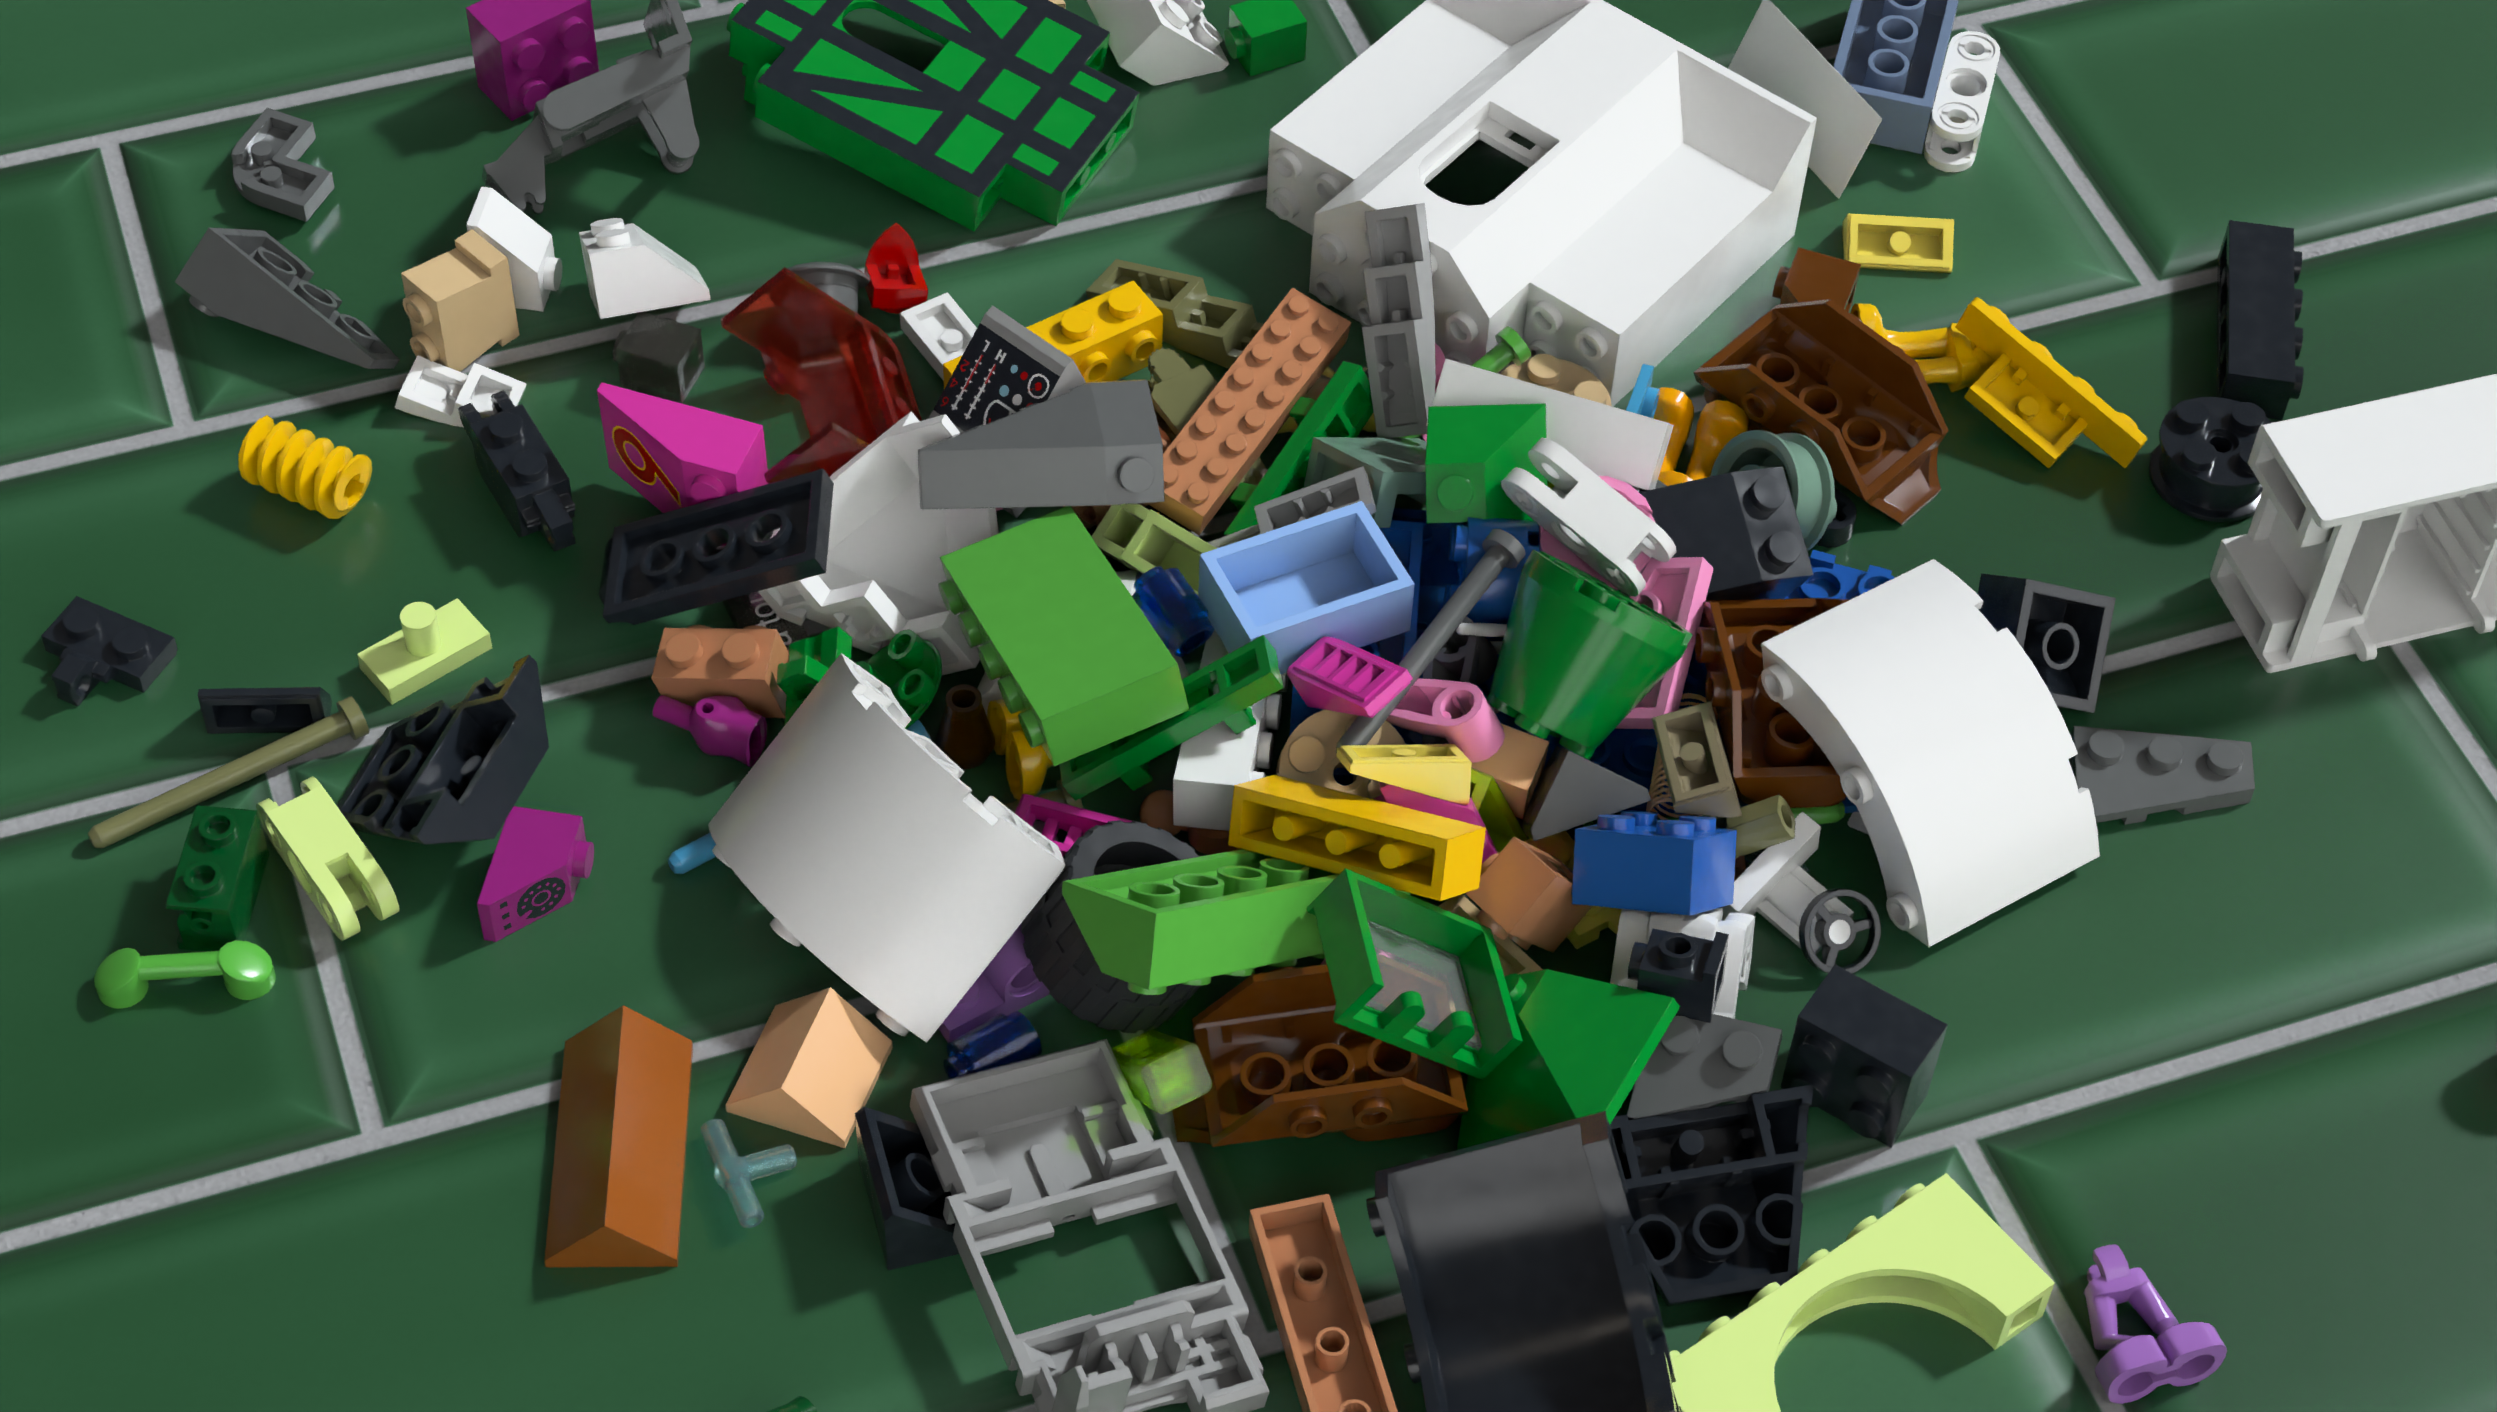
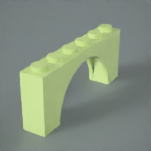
(1924, 1253)

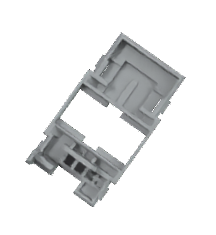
(1065, 1144)

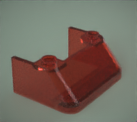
(831, 362)

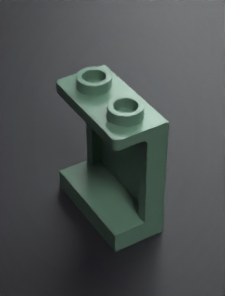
(1390, 463)

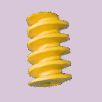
(303, 468)

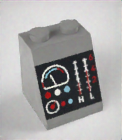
(1002, 373)

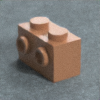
(722, 662)
(1527, 897)

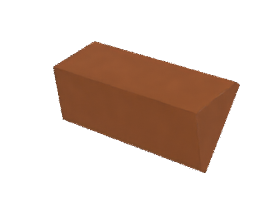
(620, 1145)

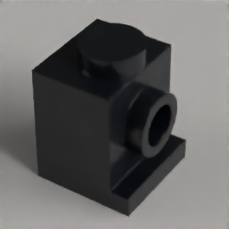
(1682, 969)

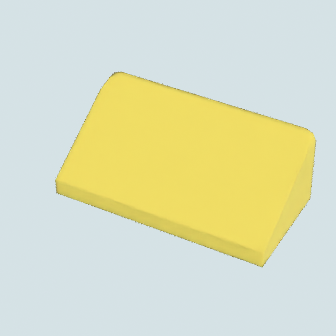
(1899, 242)

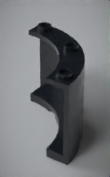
(1525, 1276)

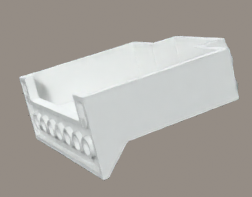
(1639, 202)

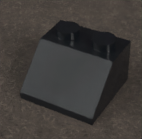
(2057, 628)

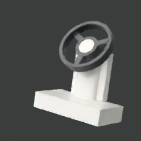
(1801, 905)

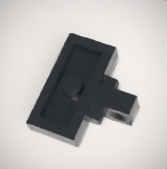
(103, 647)

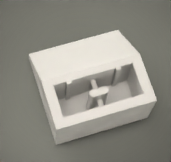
(1161, 38)

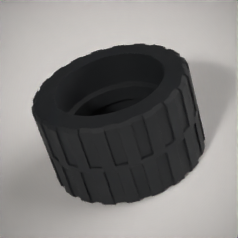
(1060, 951)

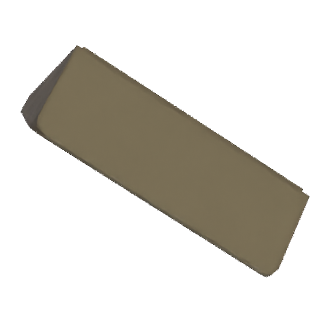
(1696, 762)

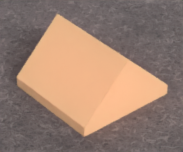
(812, 1068)

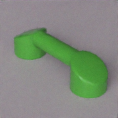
(125, 974)

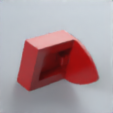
(894, 272)

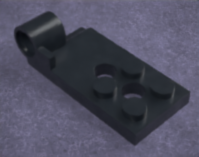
(666, 562)

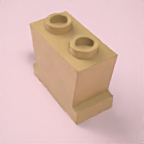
(460, 303)

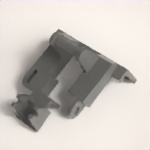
(639, 88)

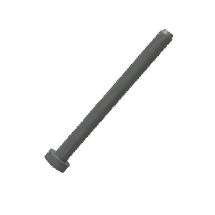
(1501, 551)

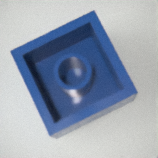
(1654, 863)

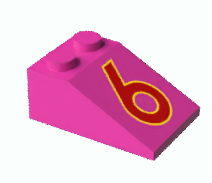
(677, 450)

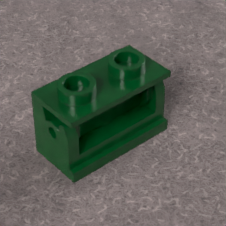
(218, 877)

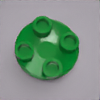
(910, 669)

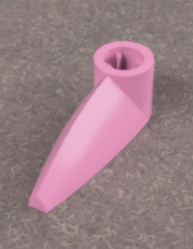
(1451, 712)

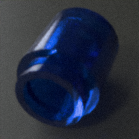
(1173, 609)
(992, 1045)

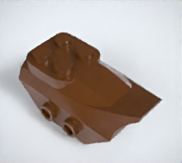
(1846, 389)
(1761, 739)
(1295, 1072)

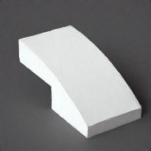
(439, 391)

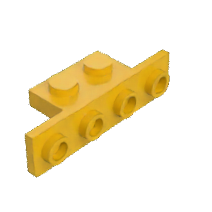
(2038, 397)

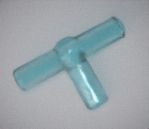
(736, 1172)

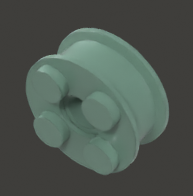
(1804, 467)

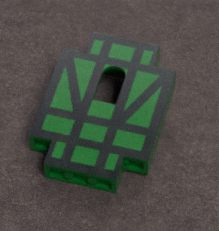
(996, 115)

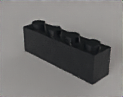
(2259, 317)

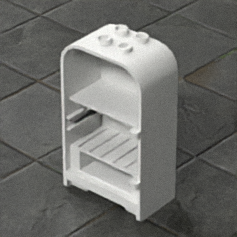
(2368, 527)

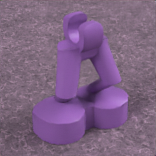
(2141, 1363)

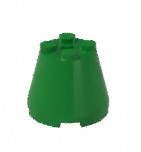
(1578, 654)

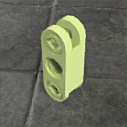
(328, 858)

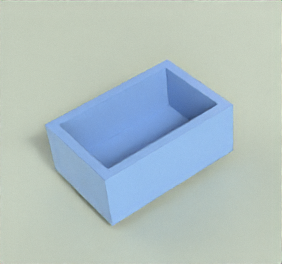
(1308, 583)

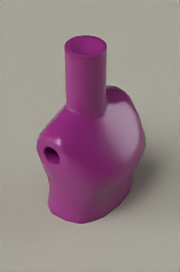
(718, 726)

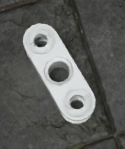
(1961, 101)
(1588, 516)

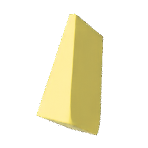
(1422, 768)

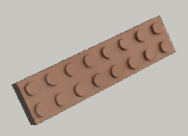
(1248, 408)
(1319, 1308)

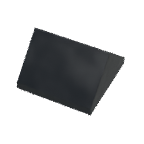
(902, 1190)

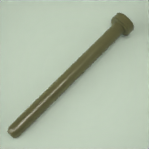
(347, 720)

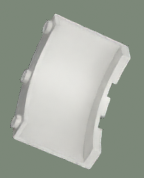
(1938, 747)
(881, 852)

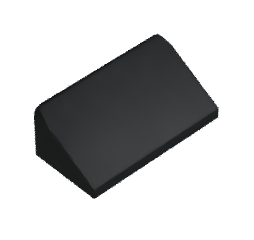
(263, 709)

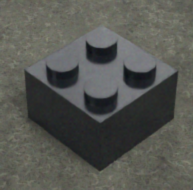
(1864, 1055)

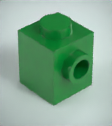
(1266, 34)

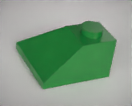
(1472, 453)

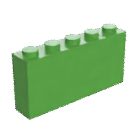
(1061, 636)

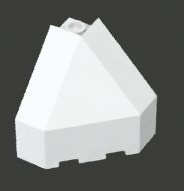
(888, 551)

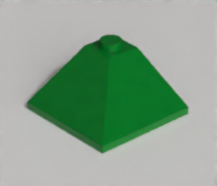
(1576, 1055)

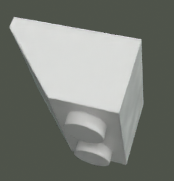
(635, 271)

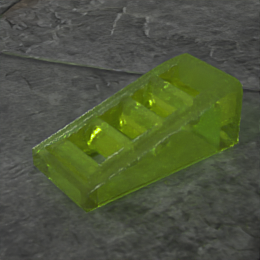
(1162, 1070)

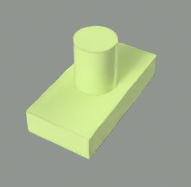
(424, 648)

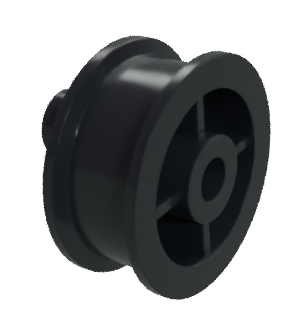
(2205, 458)

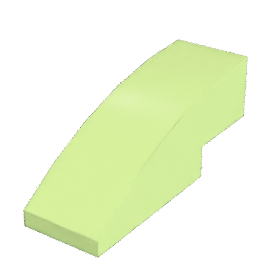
(1148, 540)

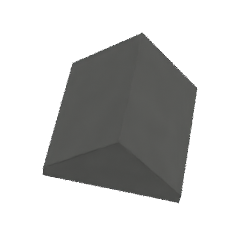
(1575, 793)

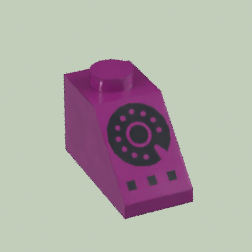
(533, 869)

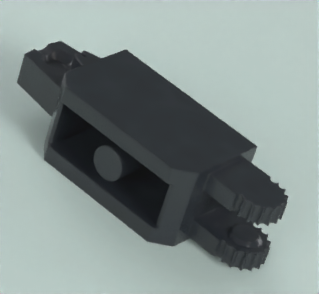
(521, 471)

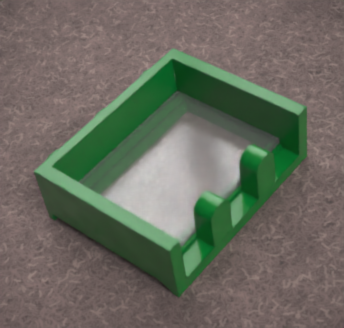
(1415, 975)

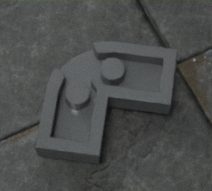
(269, 168)

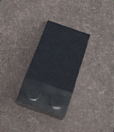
(1741, 528)

